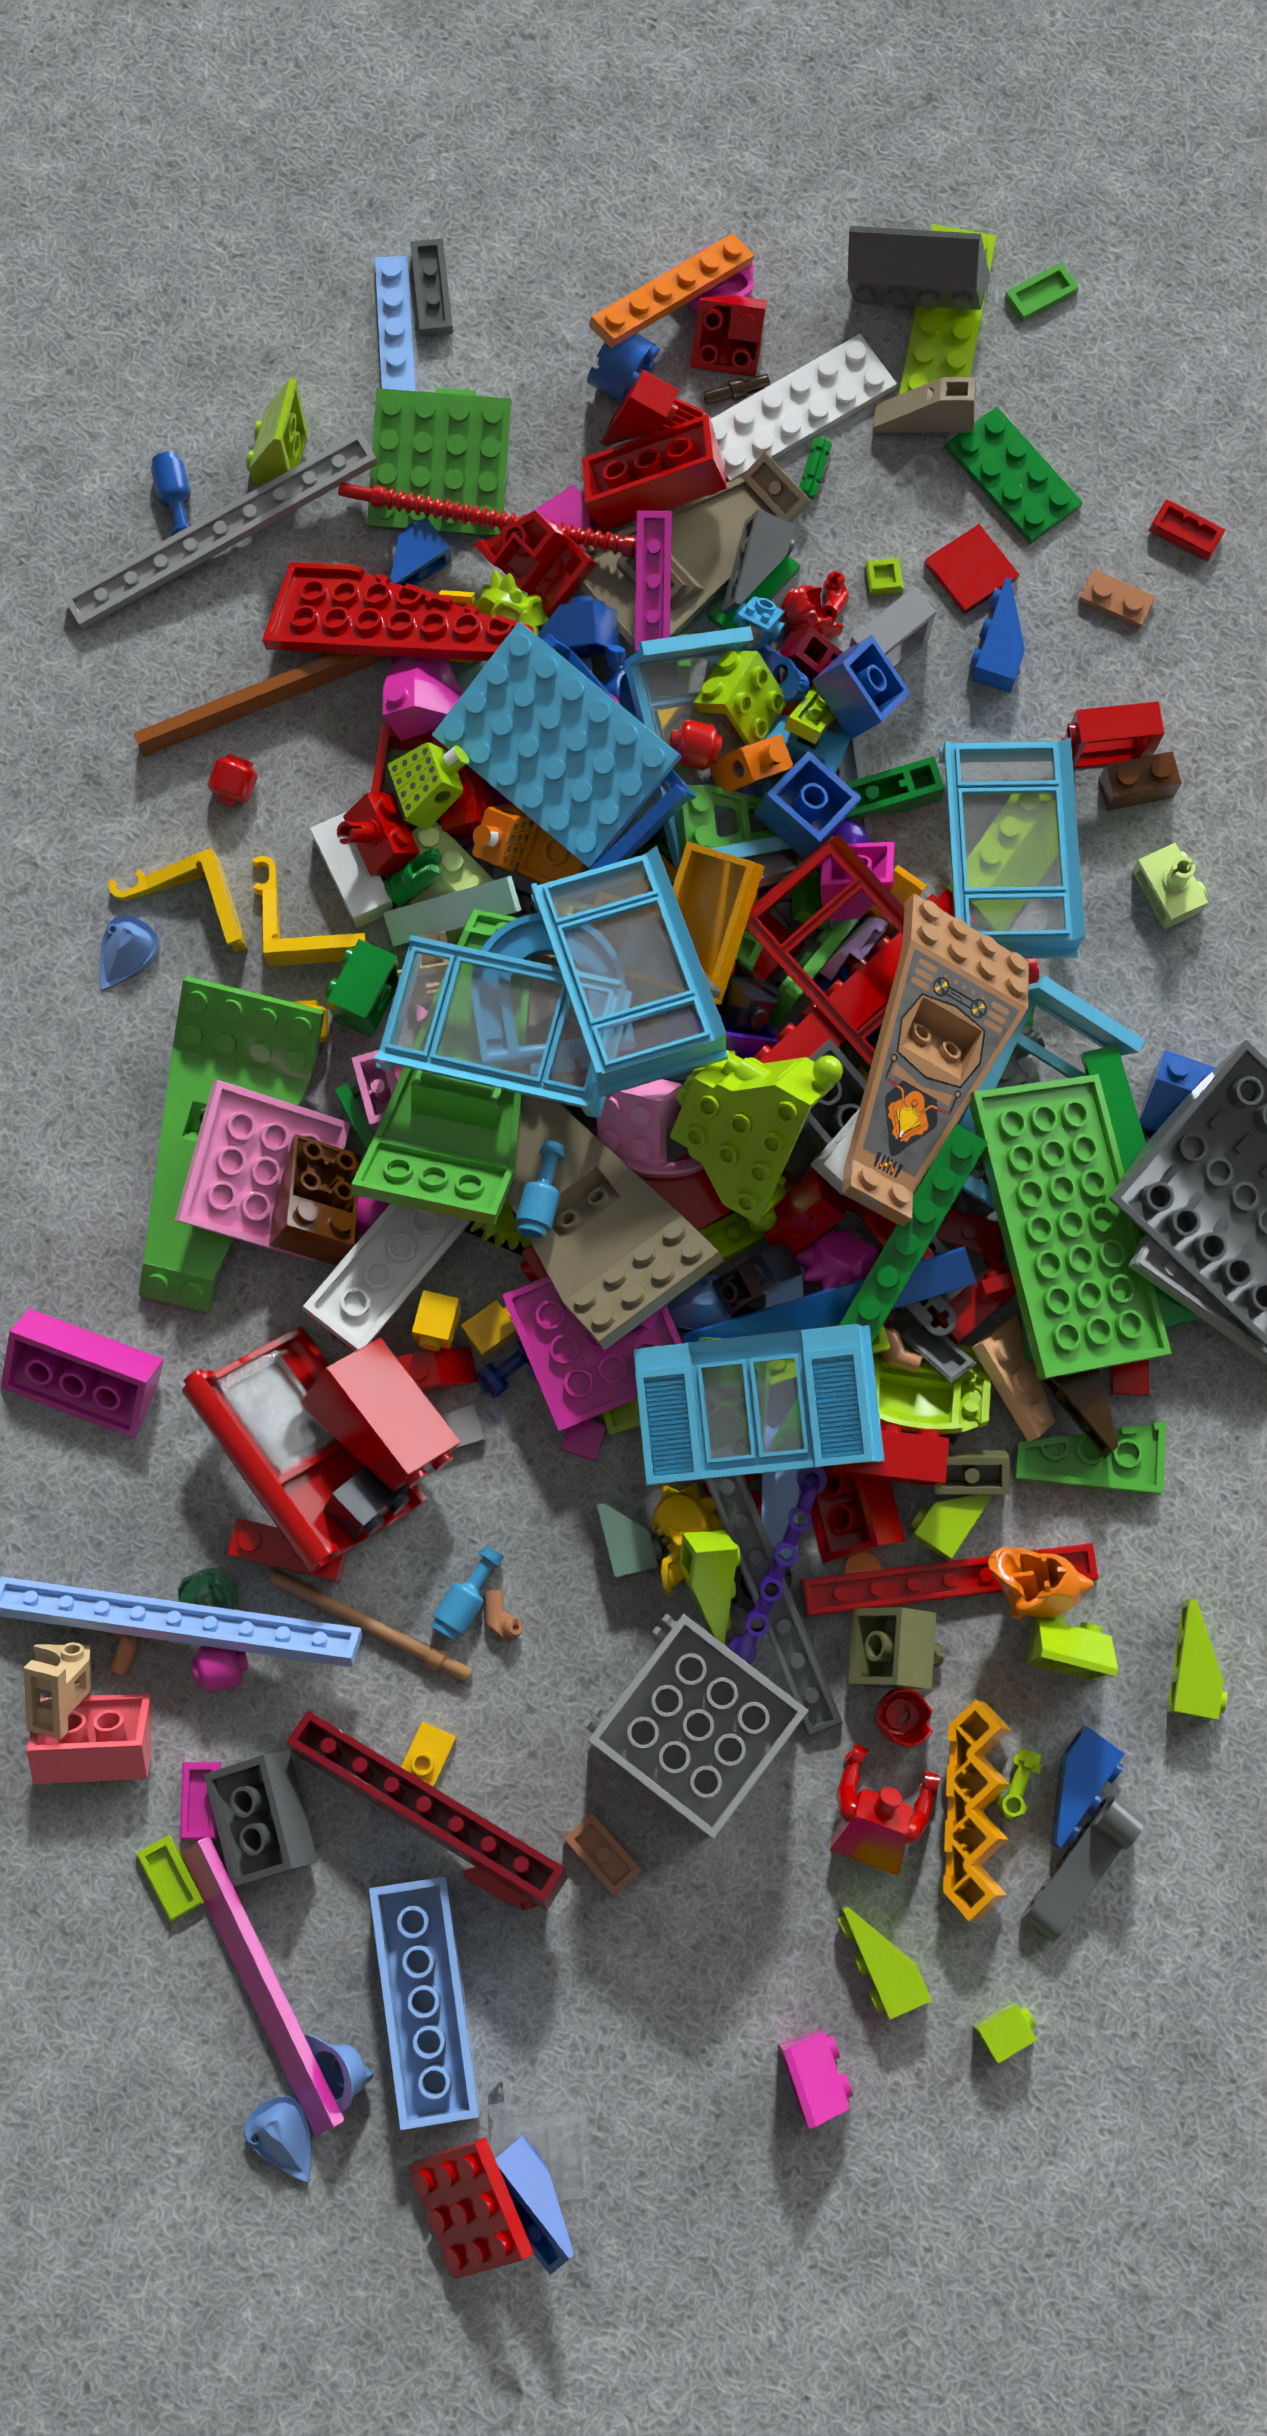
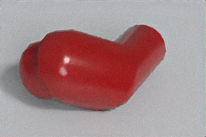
(835, 594)

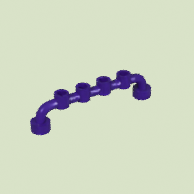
(811, 1483)

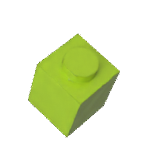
(1006, 2031)

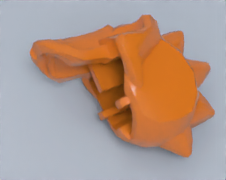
(1037, 1582)

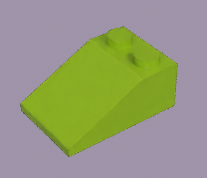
(278, 436)
(1071, 1649)

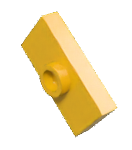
(428, 1753)

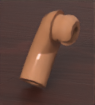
(898, 1356)
(499, 1620)
(124, 1654)

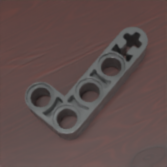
(1082, 1867)

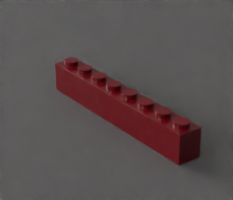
(428, 1810)

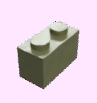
(976, 1472)

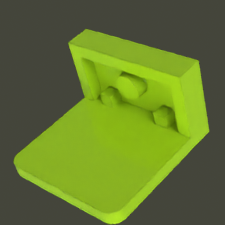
(744, 692)

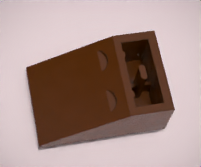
(315, 1201)

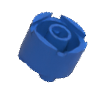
(622, 366)

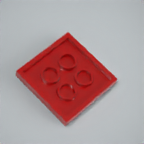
(470, 2209)

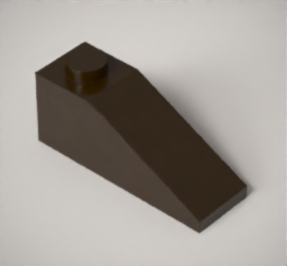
(1086, 1403)

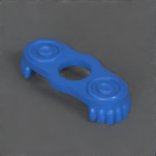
(796, 684)

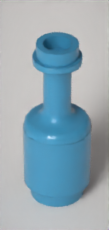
(540, 1198)
(463, 1600)

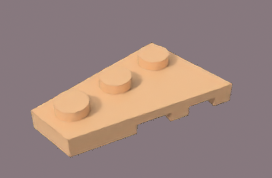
(1015, 1377)

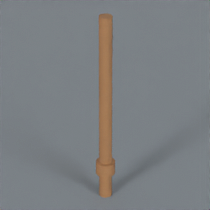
(434, 1658)

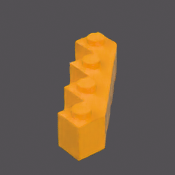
(968, 1830)

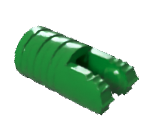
(414, 877)

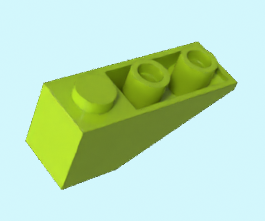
(709, 1569)
(893, 1974)

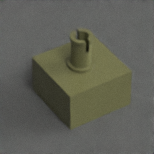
(893, 1648)

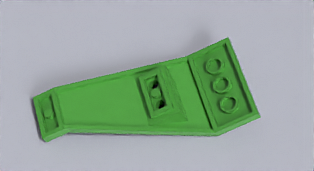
(446, 1139)

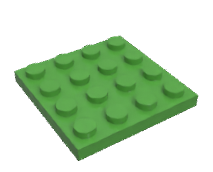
(440, 449)

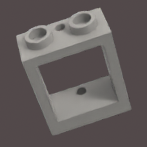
(901, 626)

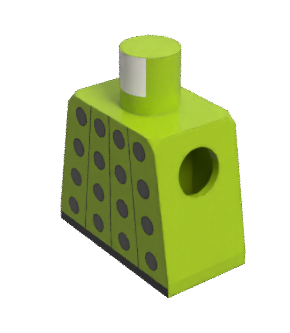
(426, 782)

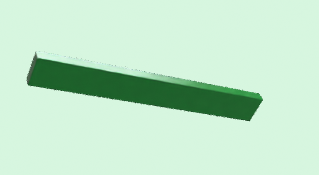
(1130, 1141)

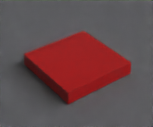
(971, 568)

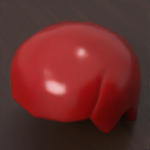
(893, 1708)

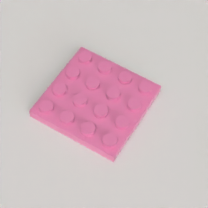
(243, 1161)

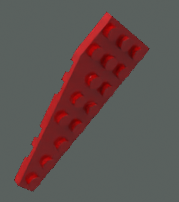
(357, 613)

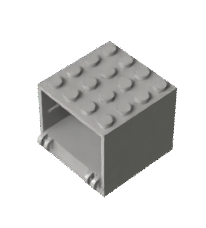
(696, 1725)

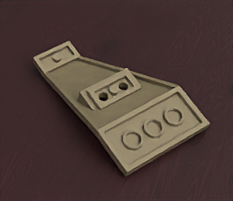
(702, 551)
(613, 1239)

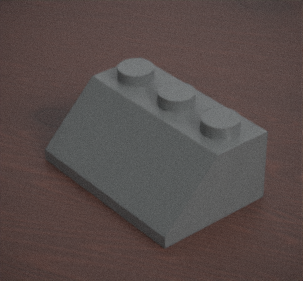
(260, 1817)

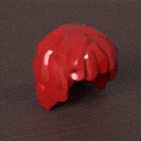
(804, 609)

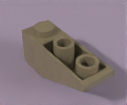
(931, 408)

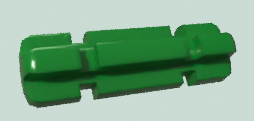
(815, 466)

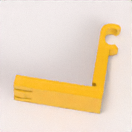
(186, 871)
(300, 949)

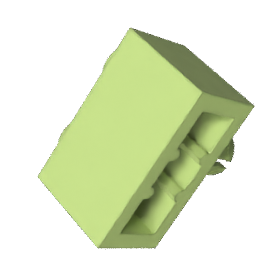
(1170, 885)

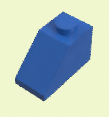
(419, 554)

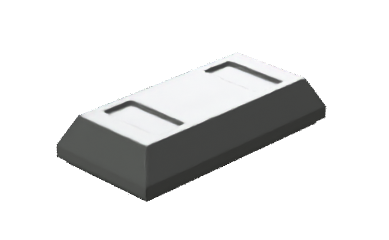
(938, 1353)

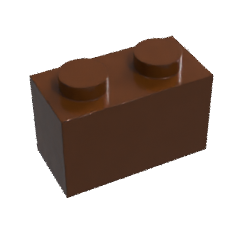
(1140, 781)

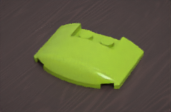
(930, 1401)

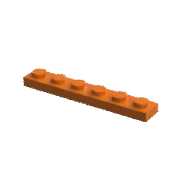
(671, 290)

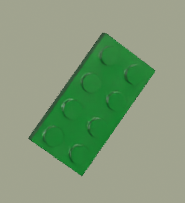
(1014, 475)

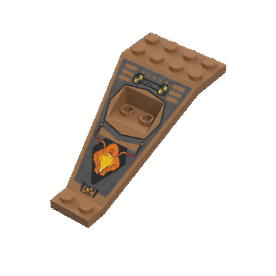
(939, 1037)

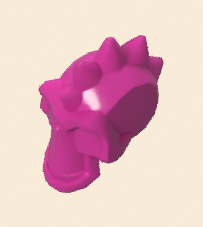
(837, 1259)

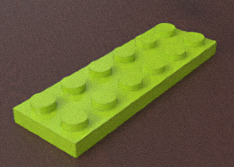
(943, 337)

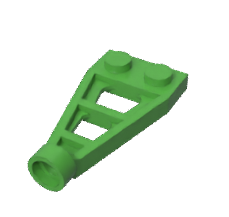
(697, 817)

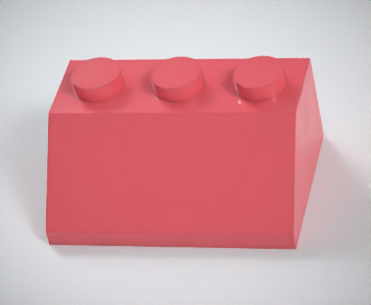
(103, 1742)

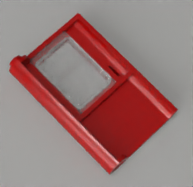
(279, 1446)

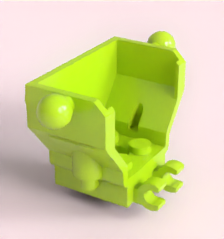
(744, 1124)

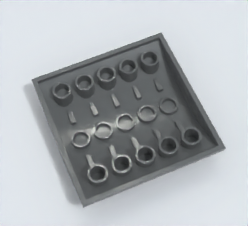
(1205, 1187)

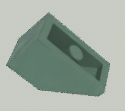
(628, 1544)

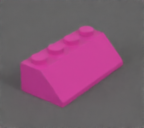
(80, 1372)

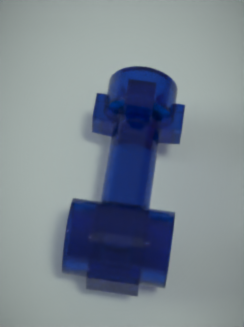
(493, 1379)

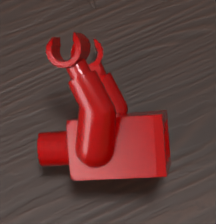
(876, 1825)

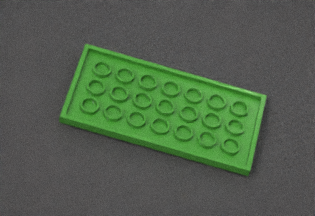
(1065, 1241)

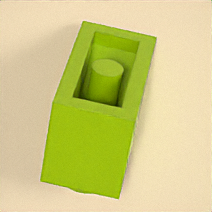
(948, 1523)

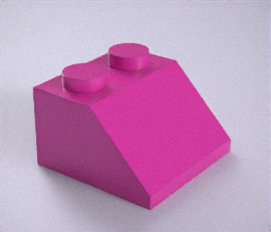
(877, 857)
(814, 2077)

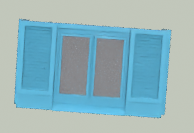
(758, 1404)

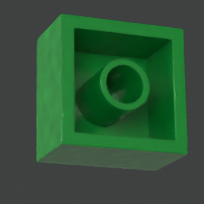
(363, 988)

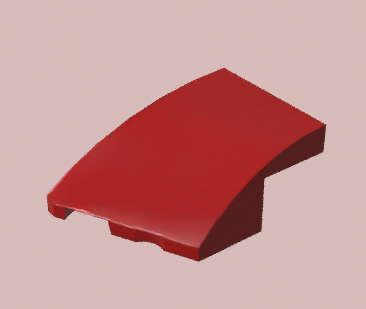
(539, 559)

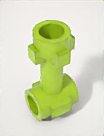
(1013, 1803)

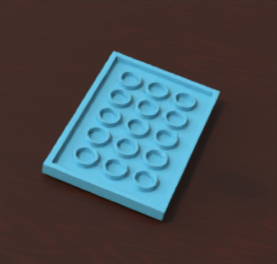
(556, 745)

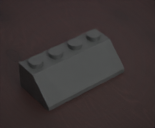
(917, 267)

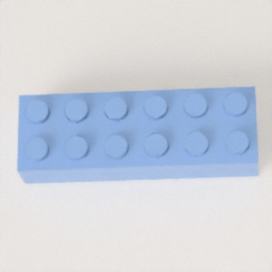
(424, 2003)

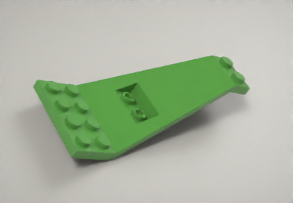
(231, 1039)

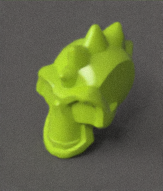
(508, 601)

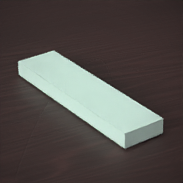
(451, 910)

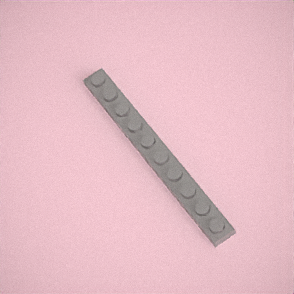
(221, 530)

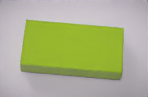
(170, 1878)

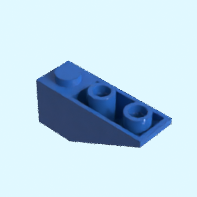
(1003, 644)
(1081, 1775)

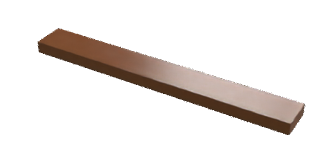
(251, 700)

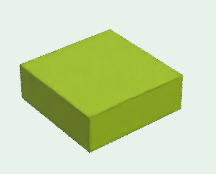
(884, 576)

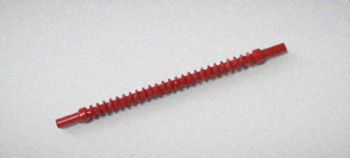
(380, 497)

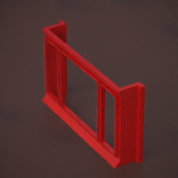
(863, 880)

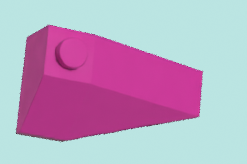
(418, 694)

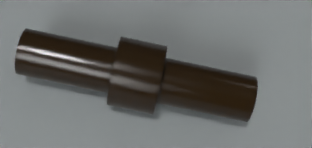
(736, 389)

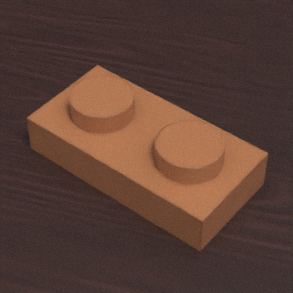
(1116, 599)
(603, 1854)

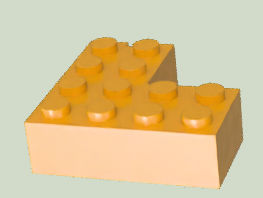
(716, 906)

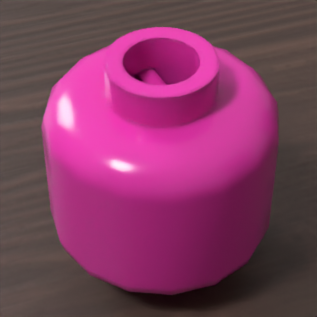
(219, 1668)

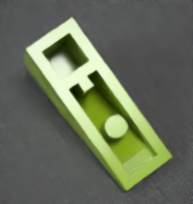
(1196, 1676)

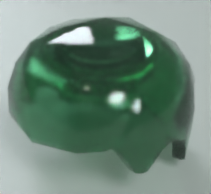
(208, 1583)

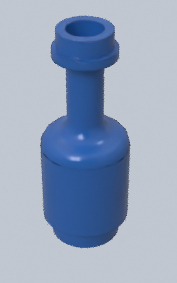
(171, 486)

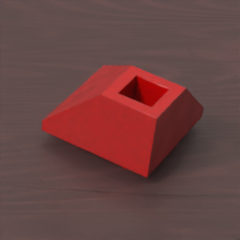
(729, 334)

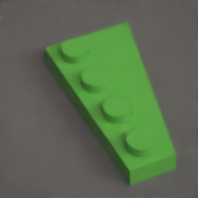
(812, 964)
(1076, 1462)

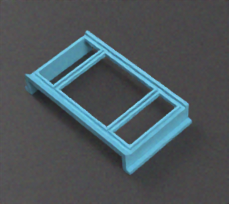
(1075, 1014)

